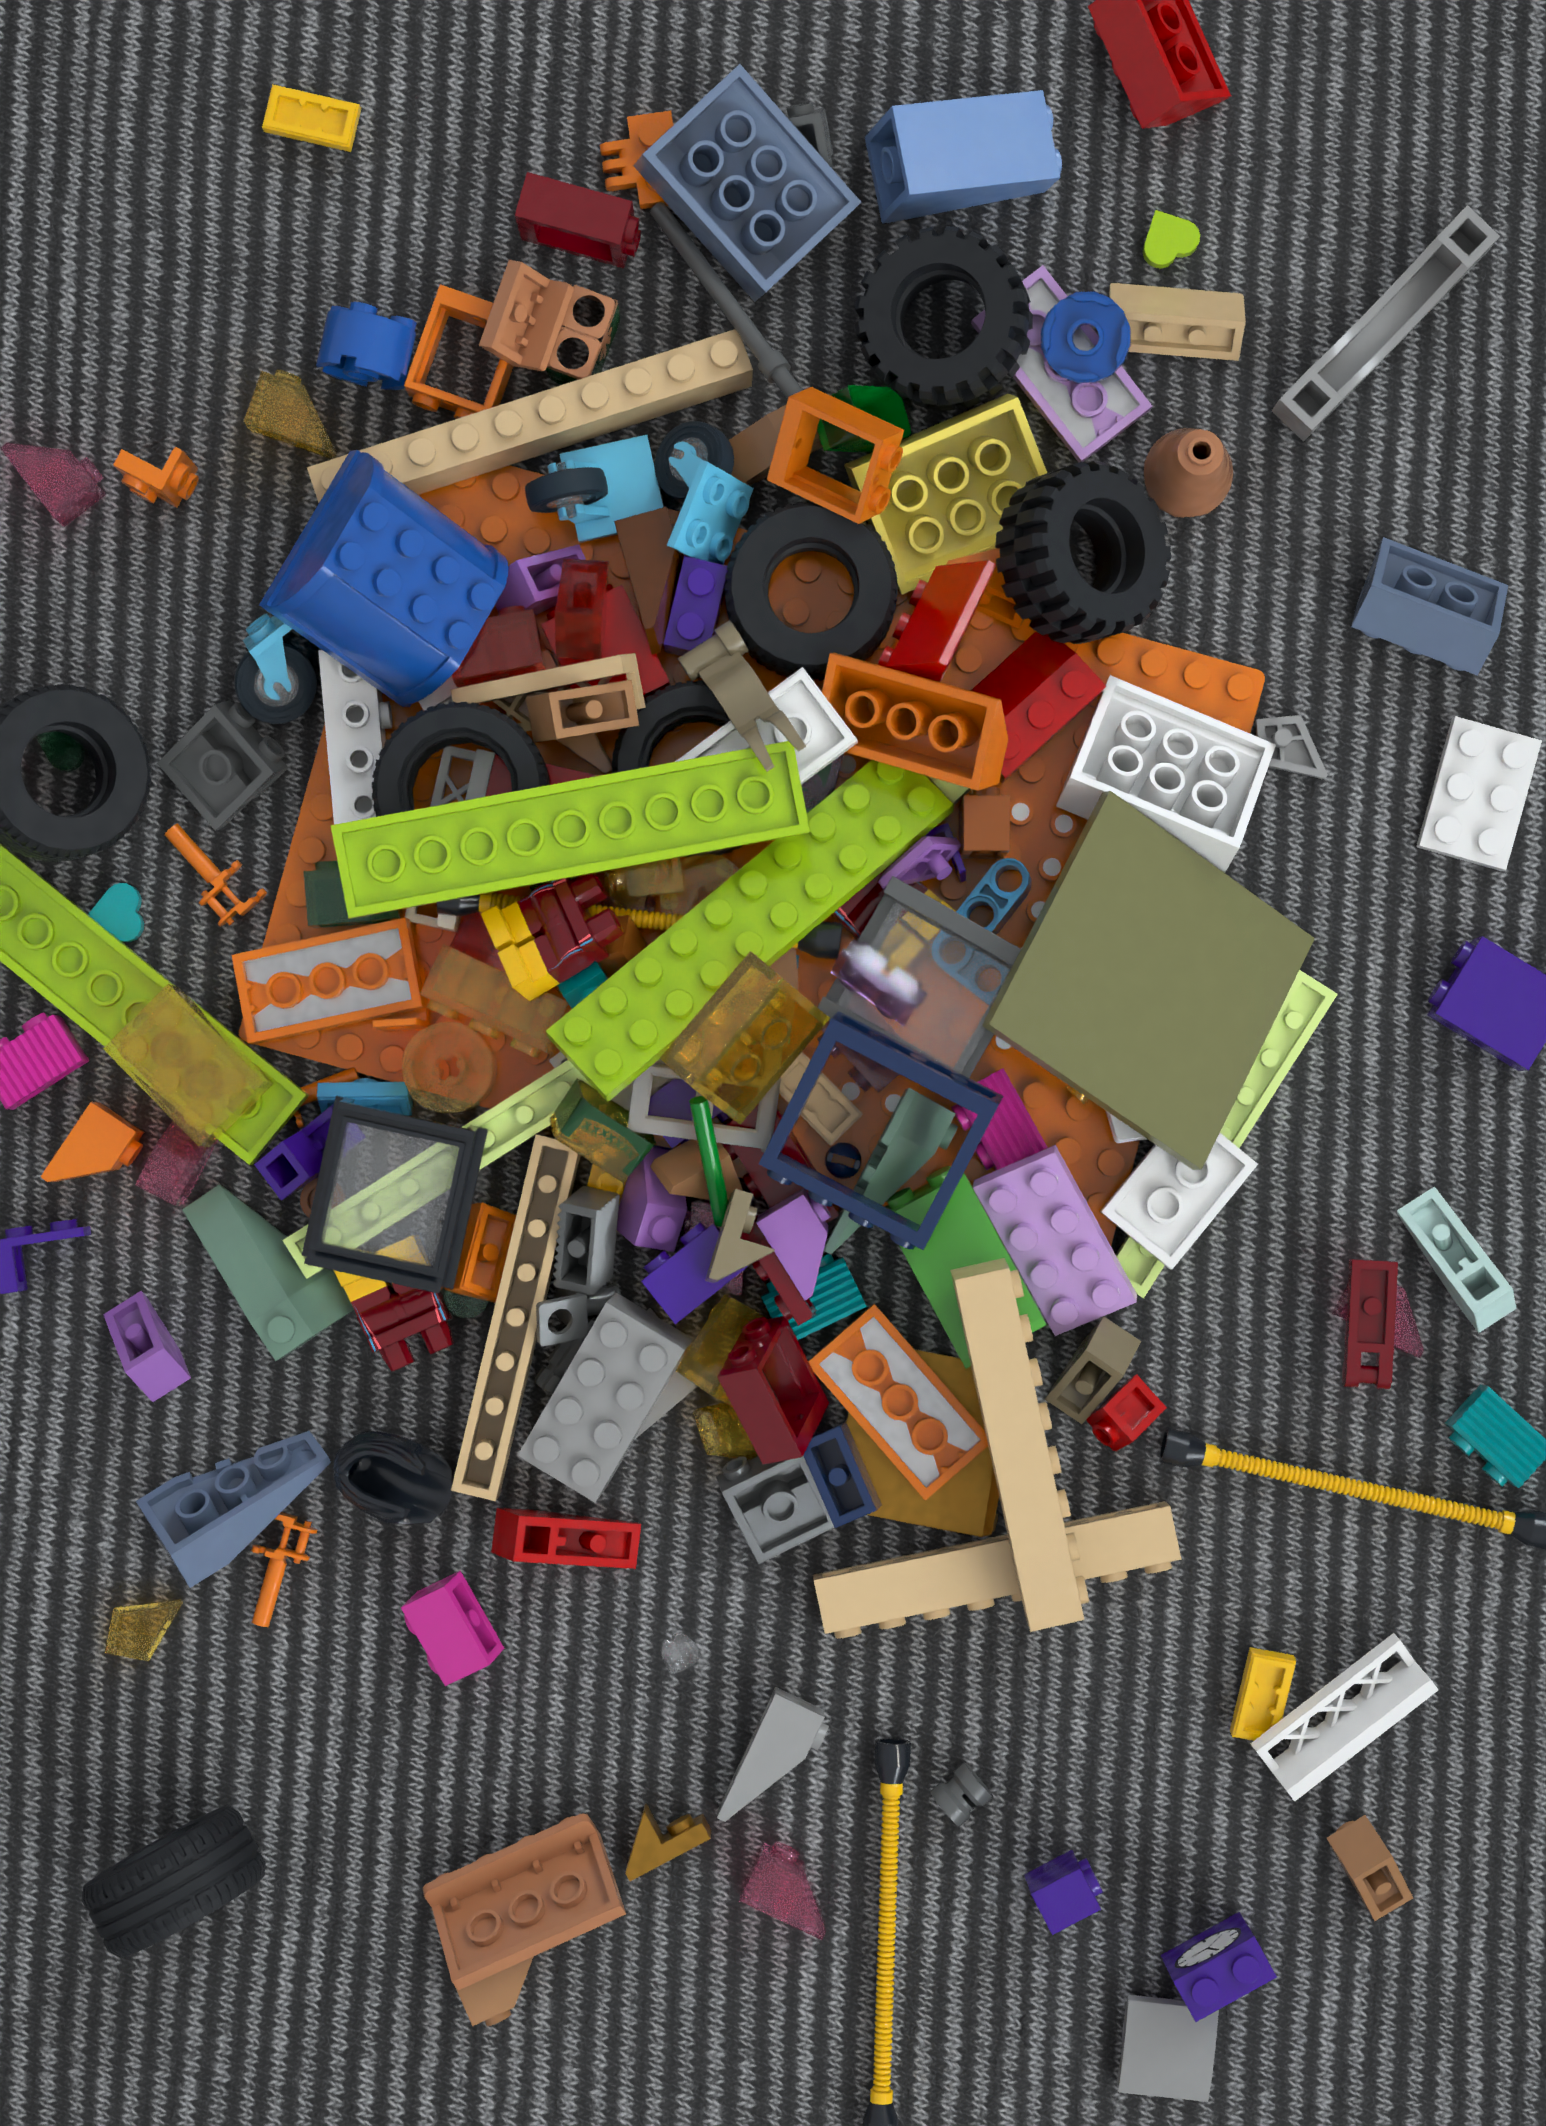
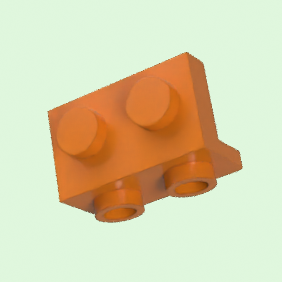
(148, 482)

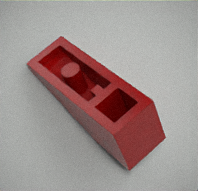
(565, 1539)

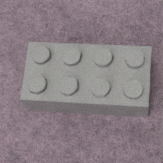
(605, 1397)

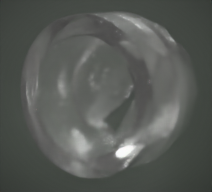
(680, 1653)

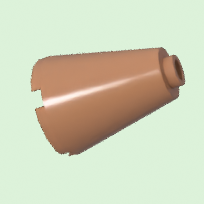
(1188, 472)

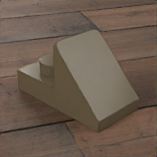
(730, 1251)

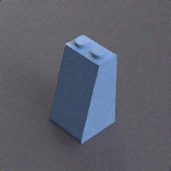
(961, 153)

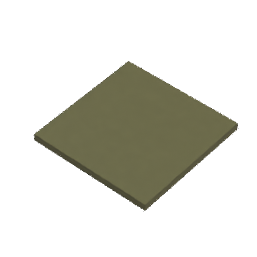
(1149, 981)

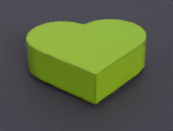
(1169, 239)

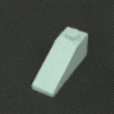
(1458, 1260)

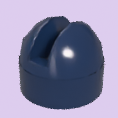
(840, 1170)

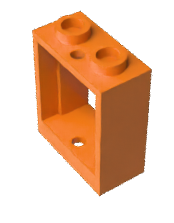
(468, 309)
(795, 445)

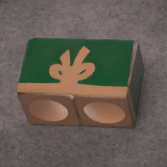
(597, 350)

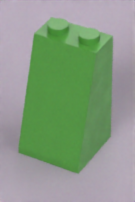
(959, 1240)

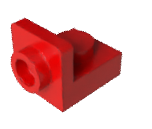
(1125, 1414)

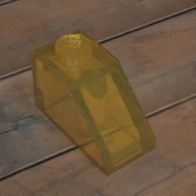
(287, 414)

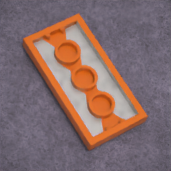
(328, 981)
(899, 1401)

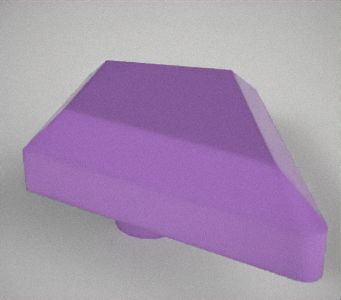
(923, 861)

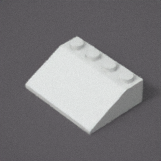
(1172, 767)

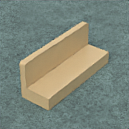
(1182, 320)

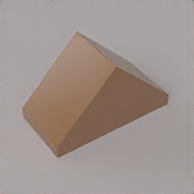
(683, 1171)

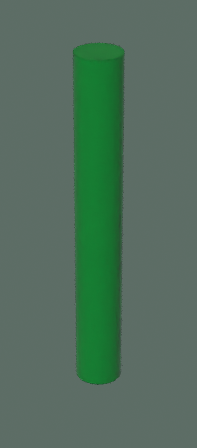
(709, 1157)

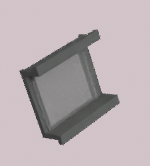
(954, 961)

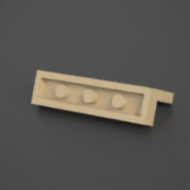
(548, 679)

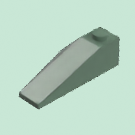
(904, 1147)
(264, 1275)

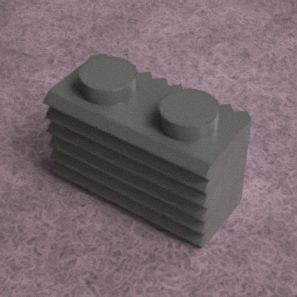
(586, 1240)

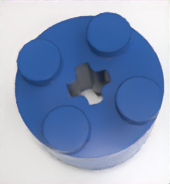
(366, 346)

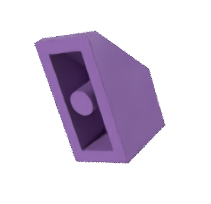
(536, 580)
(647, 1211)
(798, 1235)
(146, 1347)

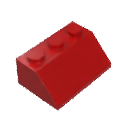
(1159, 58)
(939, 619)
(1040, 693)

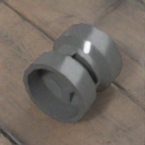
(961, 1794)

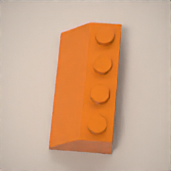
(918, 722)

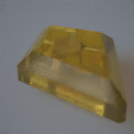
(723, 1432)
(140, 1628)

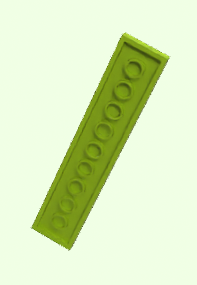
(568, 829)
(757, 910)
(108, 984)

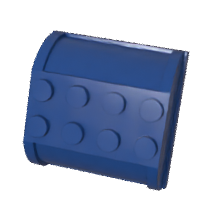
(387, 583)

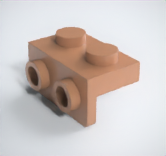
(526, 317)

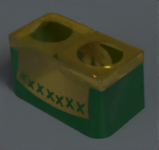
(599, 1131)

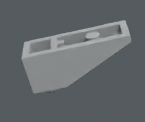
(777, 1746)

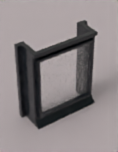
(393, 1197)

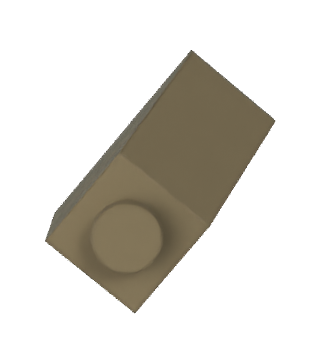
(1093, 1370)

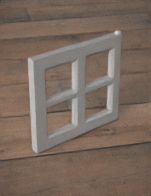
(641, 1122)

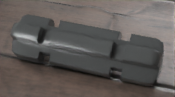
(559, 1360)

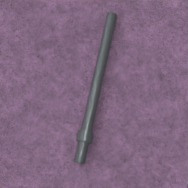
(771, 362)

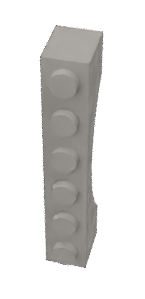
(1385, 323)

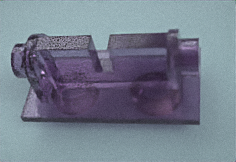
(893, 996)

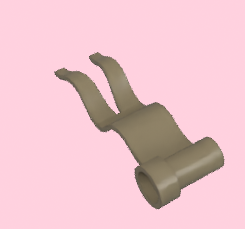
(738, 689)

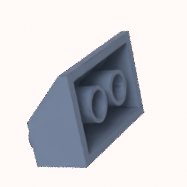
(1430, 607)

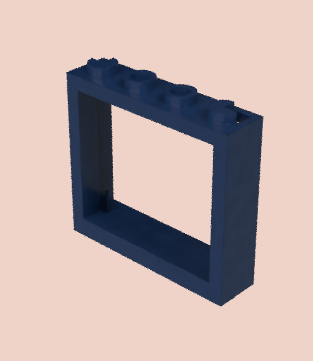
(912, 1066)

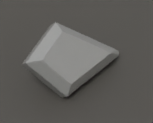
(1294, 745)

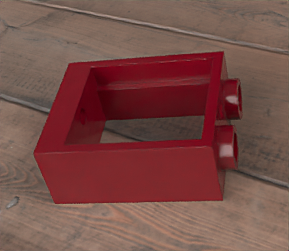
(577, 220)
(775, 1428)

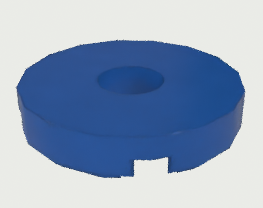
(1066, 318)

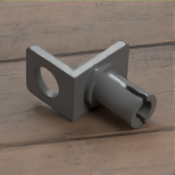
(573, 1311)

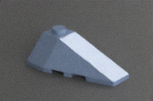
(218, 1513)

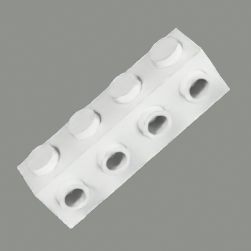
(354, 737)

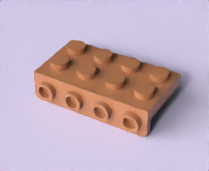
(524, 1900)

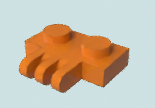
(643, 133)

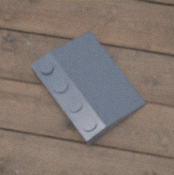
(747, 183)

